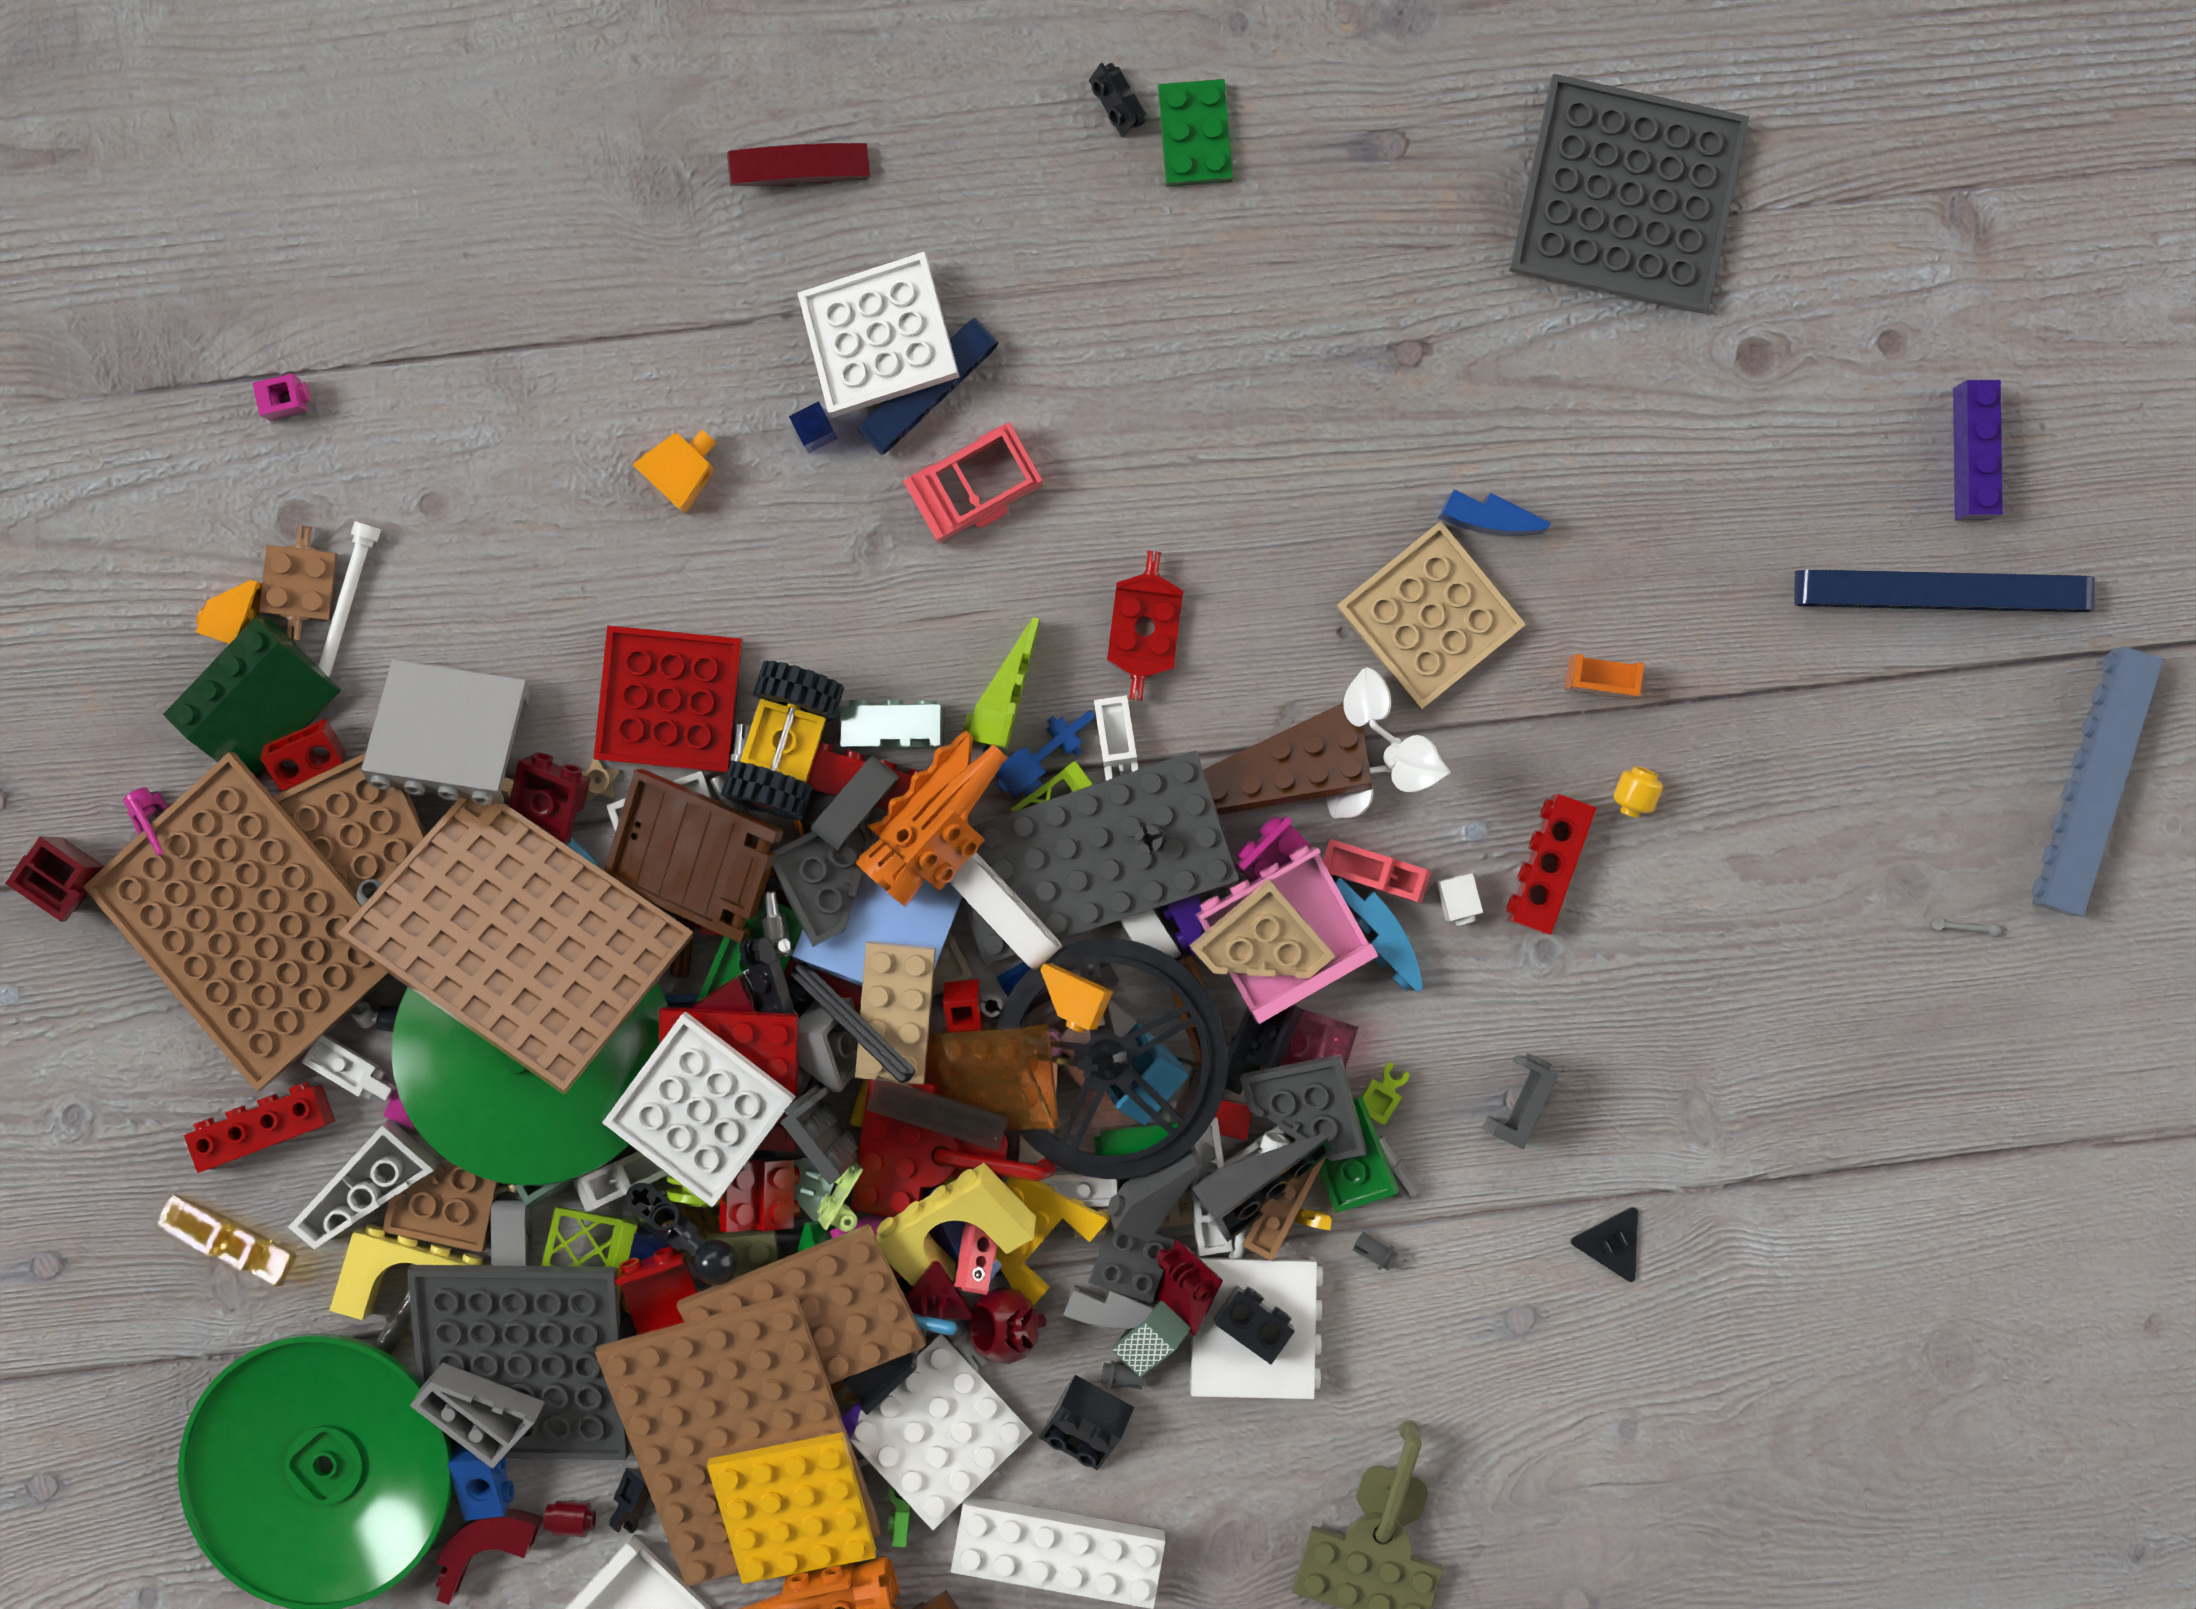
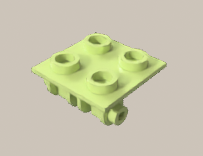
(833, 1209)

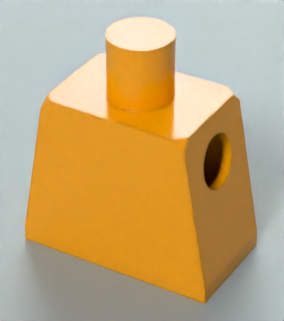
(678, 467)

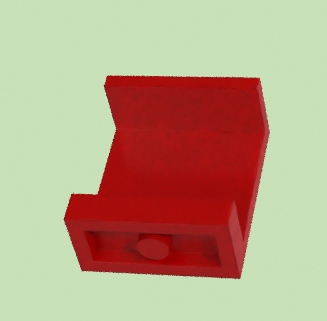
(655, 1287)

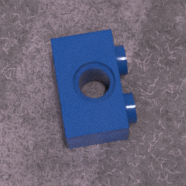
(478, 1487)

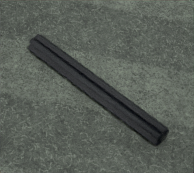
(853, 1023)

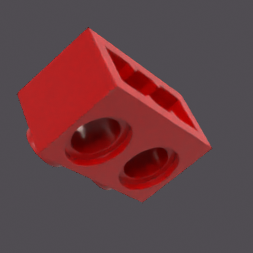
(299, 749)

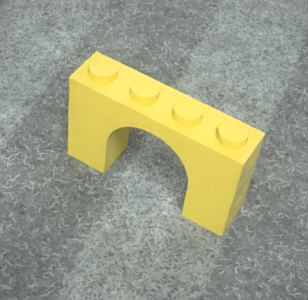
(972, 1198)
(369, 1258)

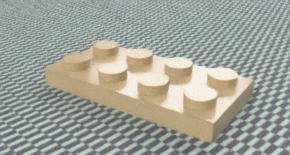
(897, 1004)

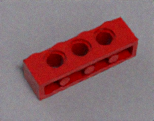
(1577, 819)

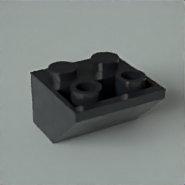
(1086, 1423)

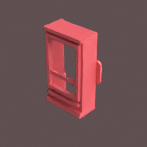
(936, 504)

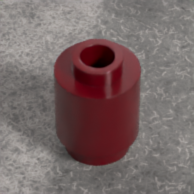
(569, 1519)

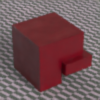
(54, 876)

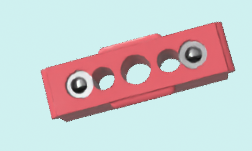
(975, 1263)

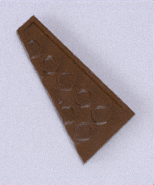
(1299, 764)

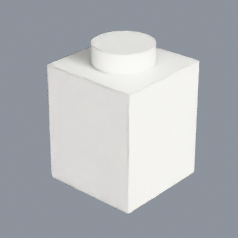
(1459, 898)

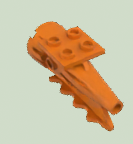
(928, 826)
(838, 1587)

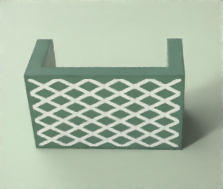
(1151, 1340)

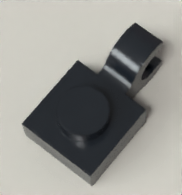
(631, 1499)

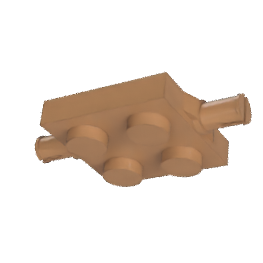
(298, 582)

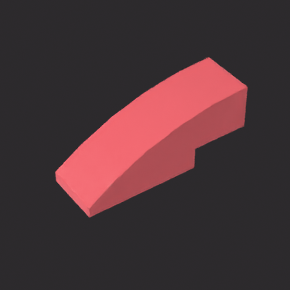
(1377, 871)

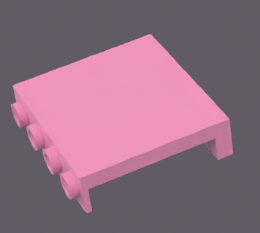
(1318, 900)

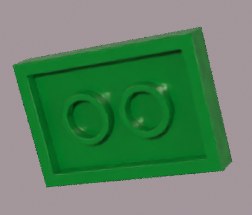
(1195, 132)
(1359, 1178)

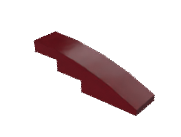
(798, 164)

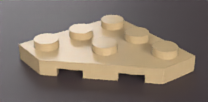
(1263, 939)

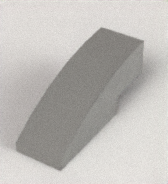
(1109, 1311)

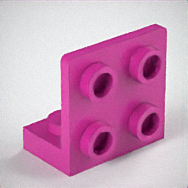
(1273, 846)

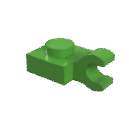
(900, 1521)

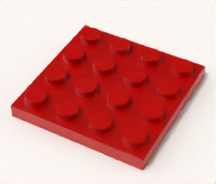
(668, 698)
(763, 1039)

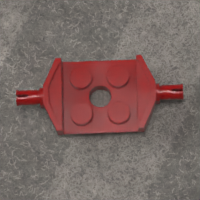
(1149, 598)

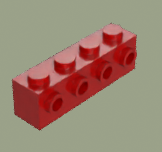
(260, 1127)

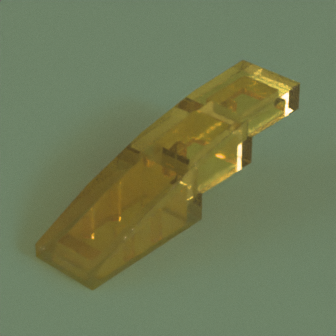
(226, 1239)

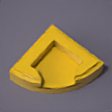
(1314, 1218)

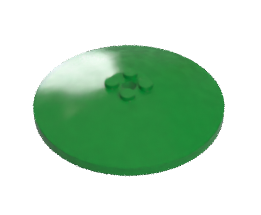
(500, 1116)
(268, 1507)

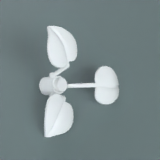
(1413, 762)

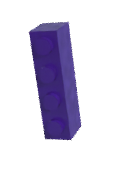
(1977, 450)

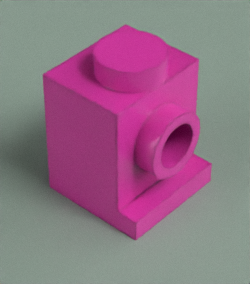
(270, 396)

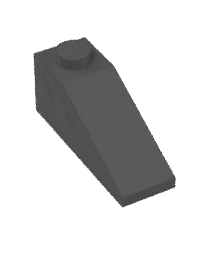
(1149, 1198)

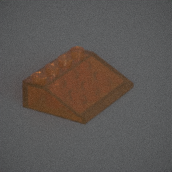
(999, 1071)

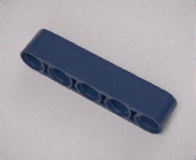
(901, 414)

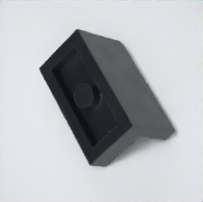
(878, 1382)

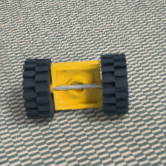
(783, 740)

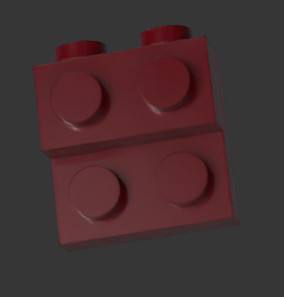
(549, 794)

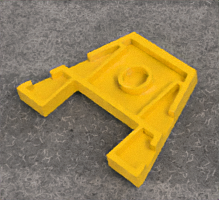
(1049, 1210)

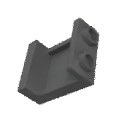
(1528, 1105)

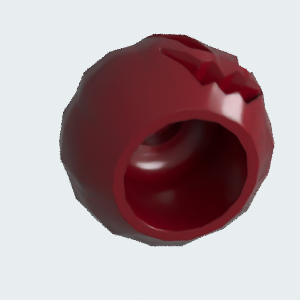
(1004, 1325)

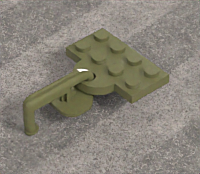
(1377, 1569)

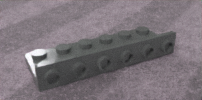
(820, 1135)

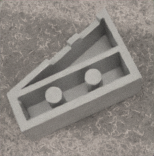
(476, 1411)

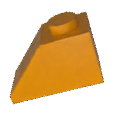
(230, 612)
(1076, 997)

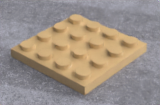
(1430, 615)

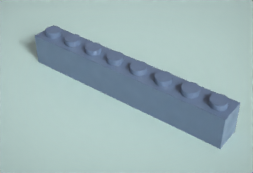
(2096, 781)

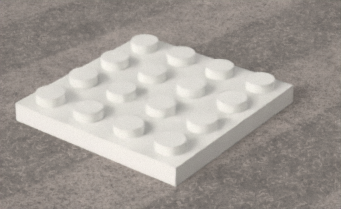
(878, 335)
(698, 1109)
(939, 1433)

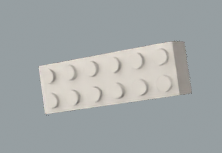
(1058, 1551)

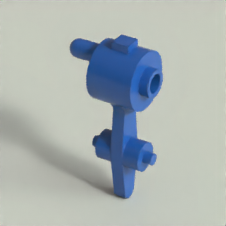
(1023, 770)

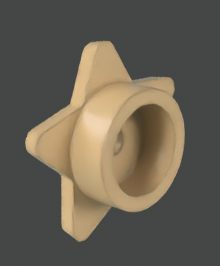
(607, 777)

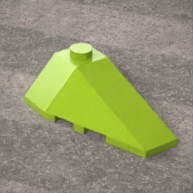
(999, 704)

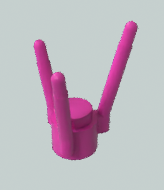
(141, 808)

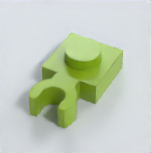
(1380, 1097)

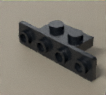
(1260, 1044)

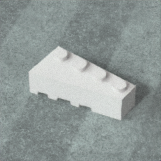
(370, 1178)

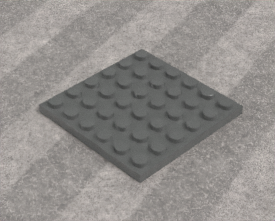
(1629, 193)
(534, 1335)

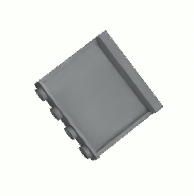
(444, 732)

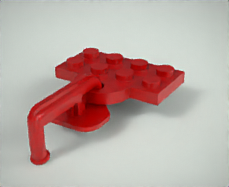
(904, 1159)

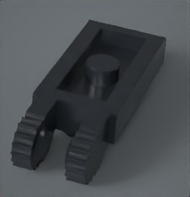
(766, 975)

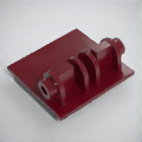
(1186, 1284)

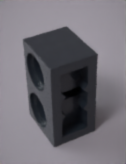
(1249, 1330)

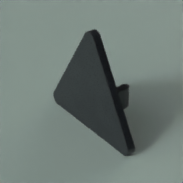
(1612, 1243)

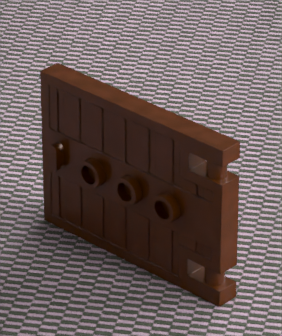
(692, 854)

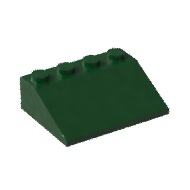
(252, 696)

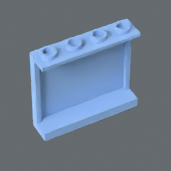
(882, 919)

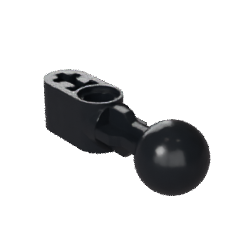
(713, 1260)

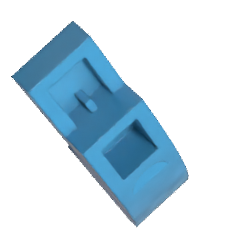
(1389, 938)

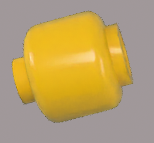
(1638, 791)

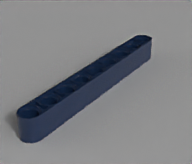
(1944, 591)

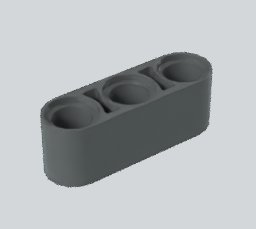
(855, 803)

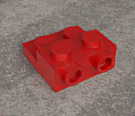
(761, 1196)

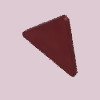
(936, 1296)

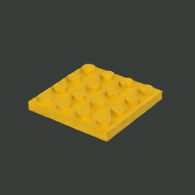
(792, 1508)

